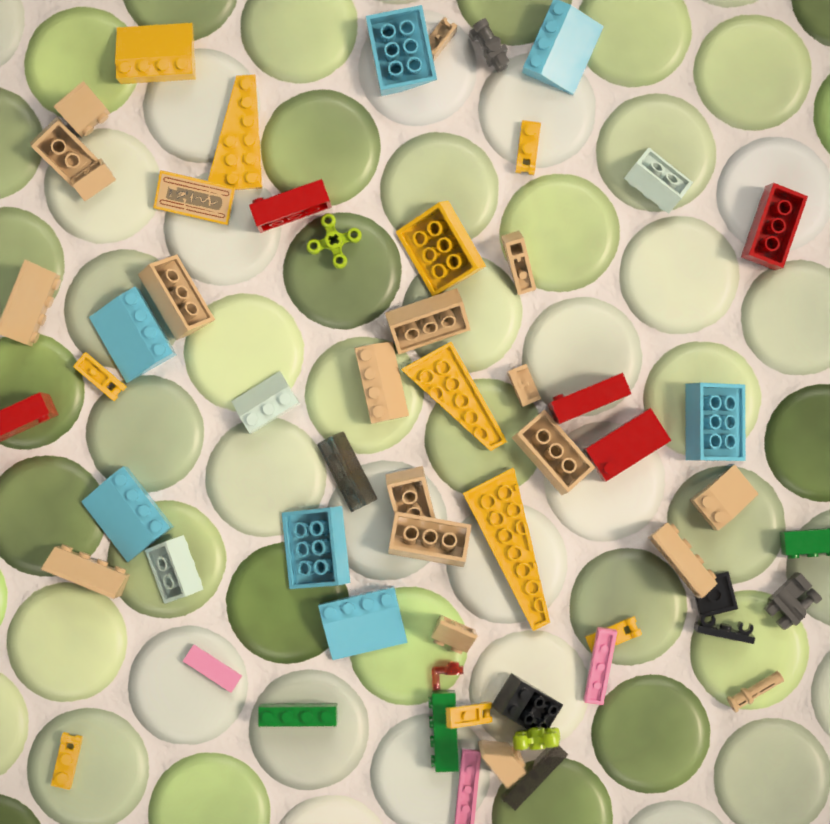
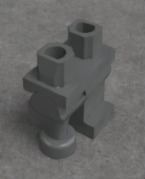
(490, 44)
(786, 601)

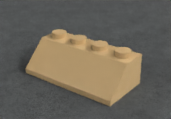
(176, 296)
(427, 321)
(381, 382)
(553, 452)
(429, 539)
(682, 560)
(86, 571)
(503, 760)

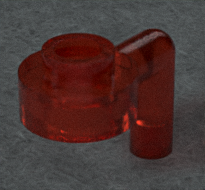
(452, 669)

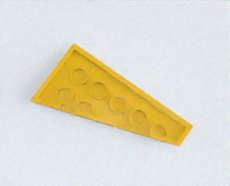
(238, 149)
(451, 386)

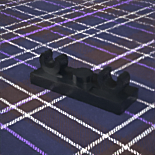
(725, 630)

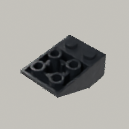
(526, 704)

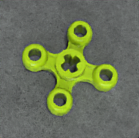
(336, 249)
(536, 738)

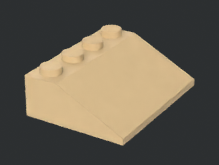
(29, 303)

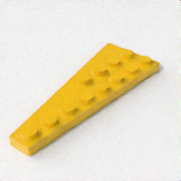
(503, 522)

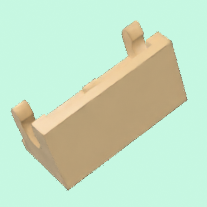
(441, 36)
(92, 179)
(523, 385)

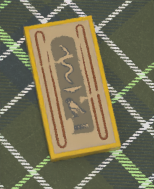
(194, 197)

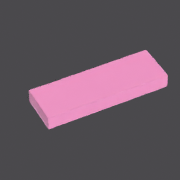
(212, 668)

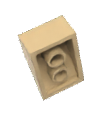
(82, 109)
(63, 150)
(410, 492)
(724, 498)
(453, 634)

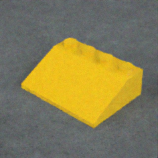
(155, 53)
(440, 248)

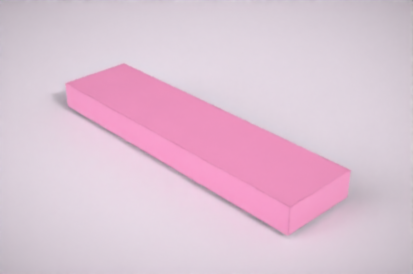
(600, 666)
(467, 786)

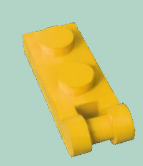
(528, 147)
(99, 376)
(621, 635)
(468, 715)
(66, 761)

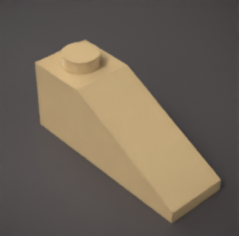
(518, 262)

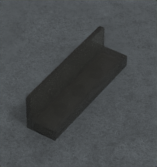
(347, 471)
(534, 776)

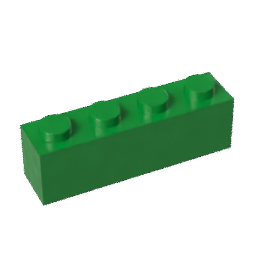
(805, 542)
(298, 715)
(444, 738)

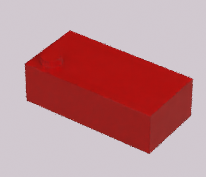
(290, 205)
(774, 226)
(588, 398)
(26, 414)
(627, 445)

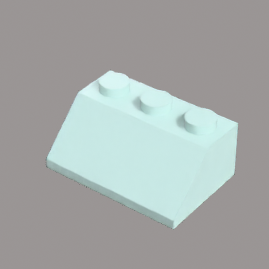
(658, 180)
(265, 402)
(174, 569)

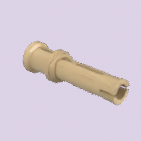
(748, 695)

